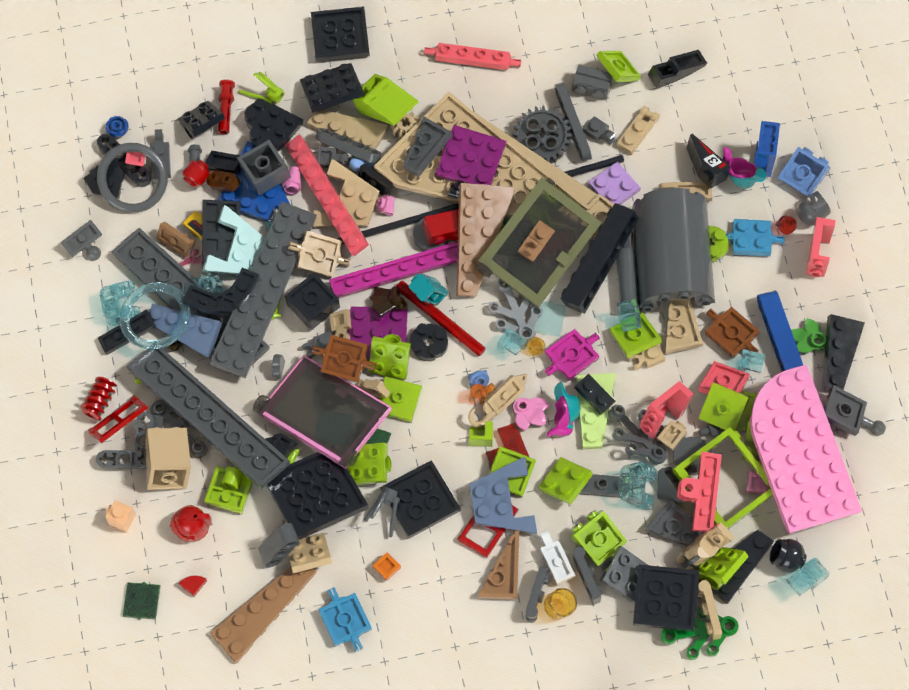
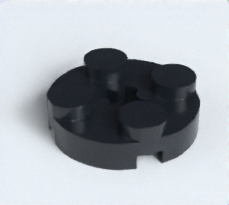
(425, 332)

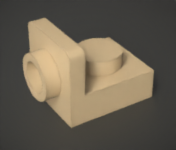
(672, 434)

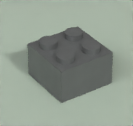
(264, 167)

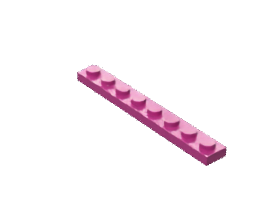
(394, 270)

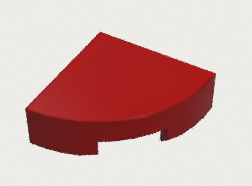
(193, 584)

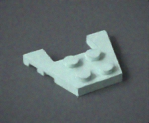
(243, 248)

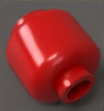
(196, 173)

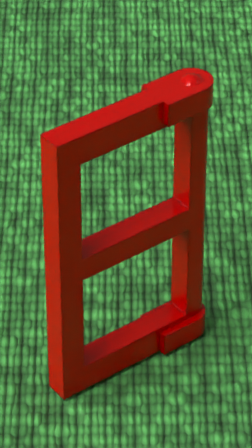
(120, 422)
(485, 552)

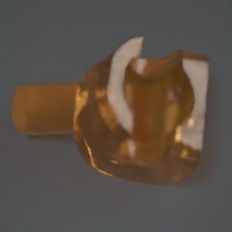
(480, 392)

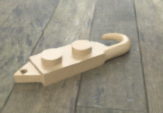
(499, 399)

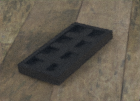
(216, 236)

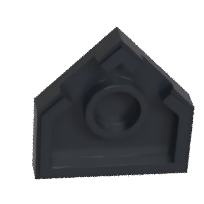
(114, 179)

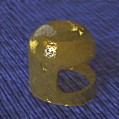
(558, 598)

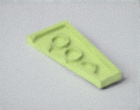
(592, 424)

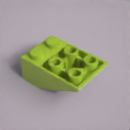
(384, 100)

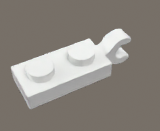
(556, 559)

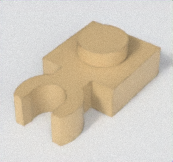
(340, 323)
(650, 357)
(374, 387)

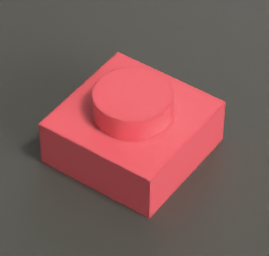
(135, 158)

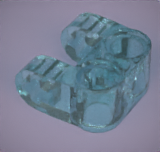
(118, 291)
(632, 484)

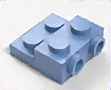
(804, 171)

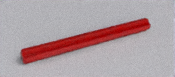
(442, 320)

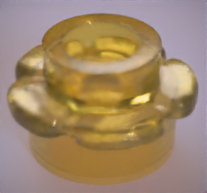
(536, 341)

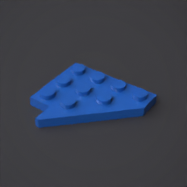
(251, 204)

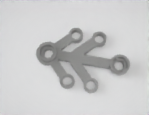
(516, 313)

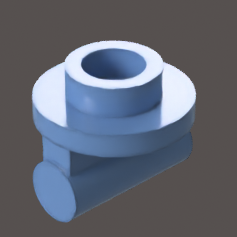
(479, 377)

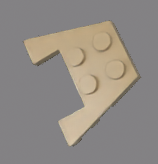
(356, 195)

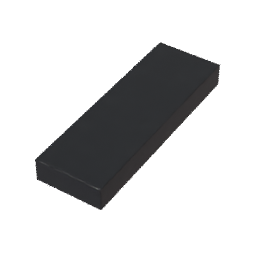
(115, 338)

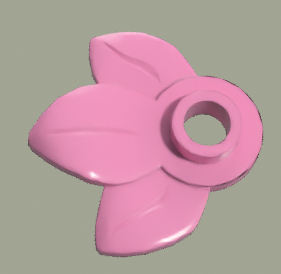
(532, 413)

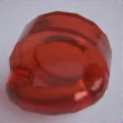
(786, 224)

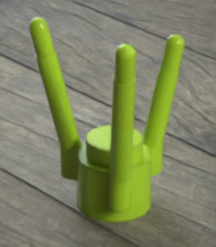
(273, 92)

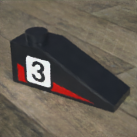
(707, 164)

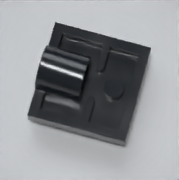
(200, 119)

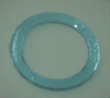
(134, 296)

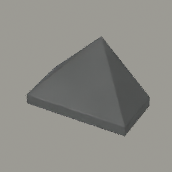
(667, 485)

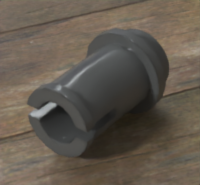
(194, 152)

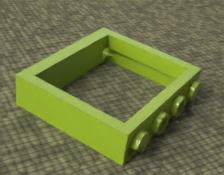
(747, 452)

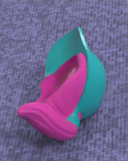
(743, 172)
(567, 411)

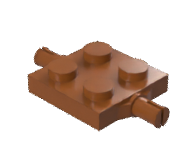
(731, 332)
(344, 358)

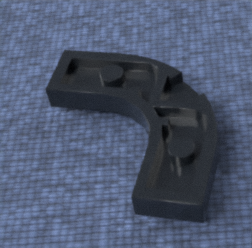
(224, 301)

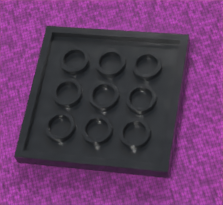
(316, 494)

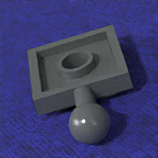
(854, 407)

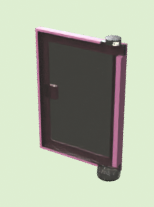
(323, 411)

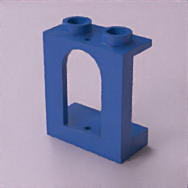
(767, 146)

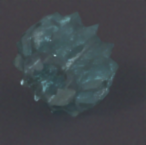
(213, 282)

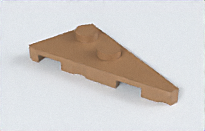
(503, 579)

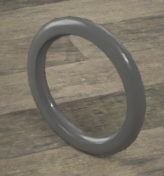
(132, 207)

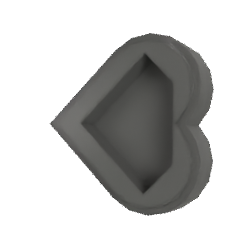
(278, 366)

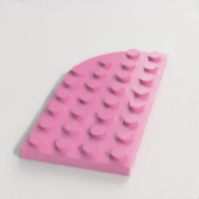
(800, 453)

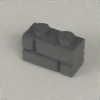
(592, 82)

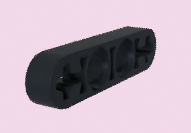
(132, 174)

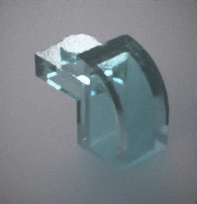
(808, 576)

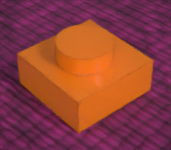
(386, 566)

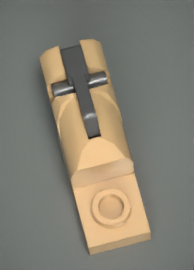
(704, 547)

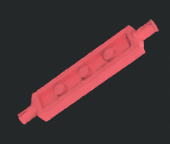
(472, 56)

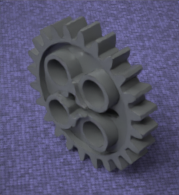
(543, 119)

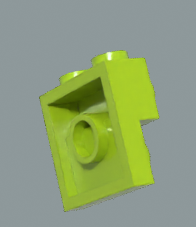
(598, 537)

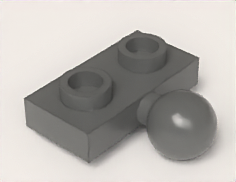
(82, 239)

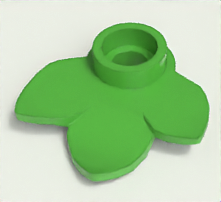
(806, 336)

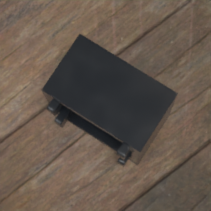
(312, 301)

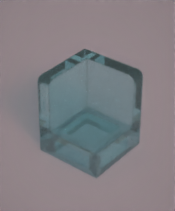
(629, 315)
(512, 342)
(751, 361)

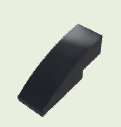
(676, 68)

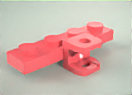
(702, 491)

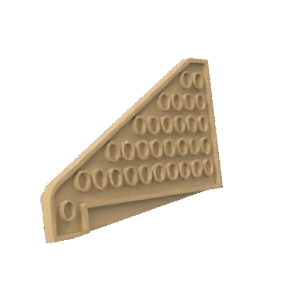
(517, 167)

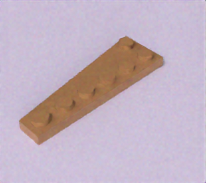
(252, 619)

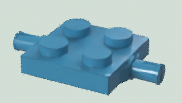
(752, 237)
(345, 619)

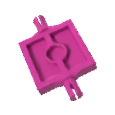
(572, 354)

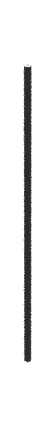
(414, 219)

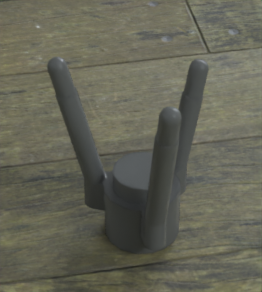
(387, 497)

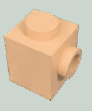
(120, 515)

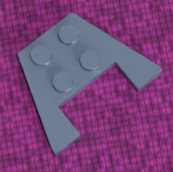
(493, 501)

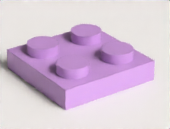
(614, 184)

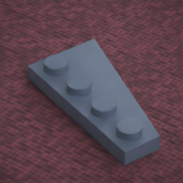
(199, 334)

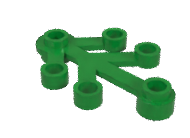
(701, 631)

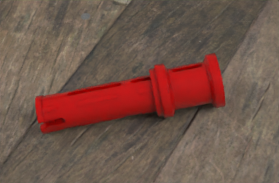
(226, 99)

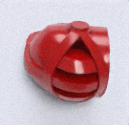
(190, 523)

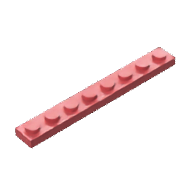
(327, 195)

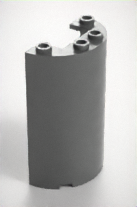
(673, 248)

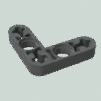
(135, 455)

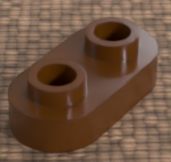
(223, 181)

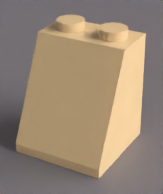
(167, 458)

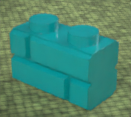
(428, 289)

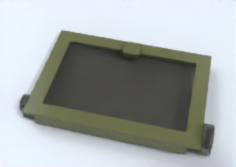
(572, 231)

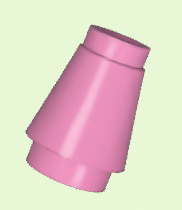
(293, 184)

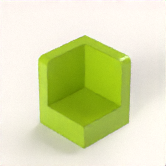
(481, 436)

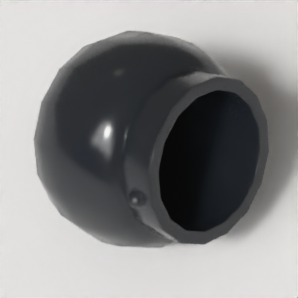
(787, 555)

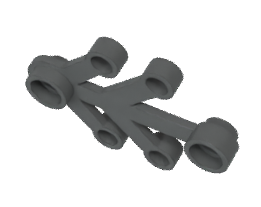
(175, 422)
(637, 436)

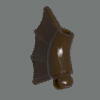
(386, 300)

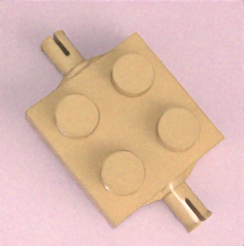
(319, 254)

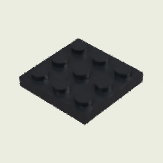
(340, 34)
(331, 87)
(423, 499)
(666, 598)

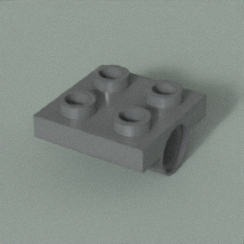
(622, 572)

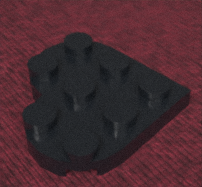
(271, 124)

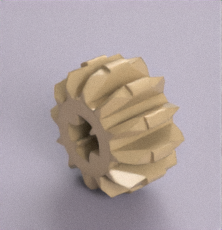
(400, 128)

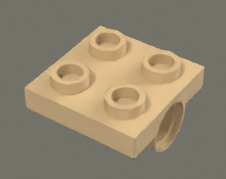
(310, 553)

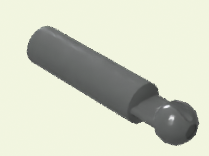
(627, 273)

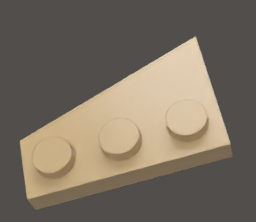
(682, 327)

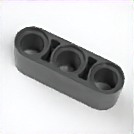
(278, 545)

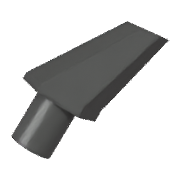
(711, 429)

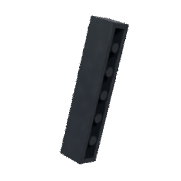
(599, 258)

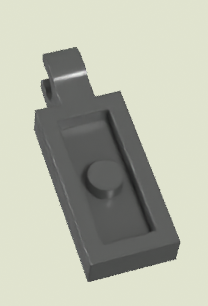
(163, 150)

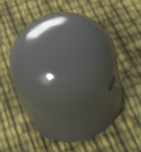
(809, 213)

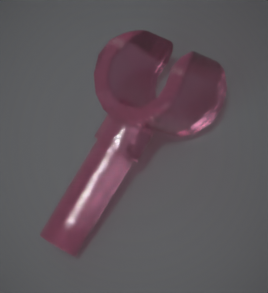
(195, 260)

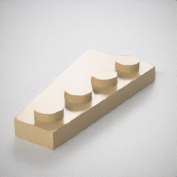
(360, 130)

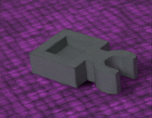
(319, 341)

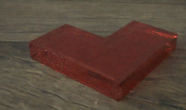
(510, 439)

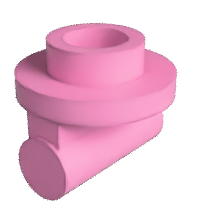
(385, 205)

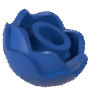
(117, 121)

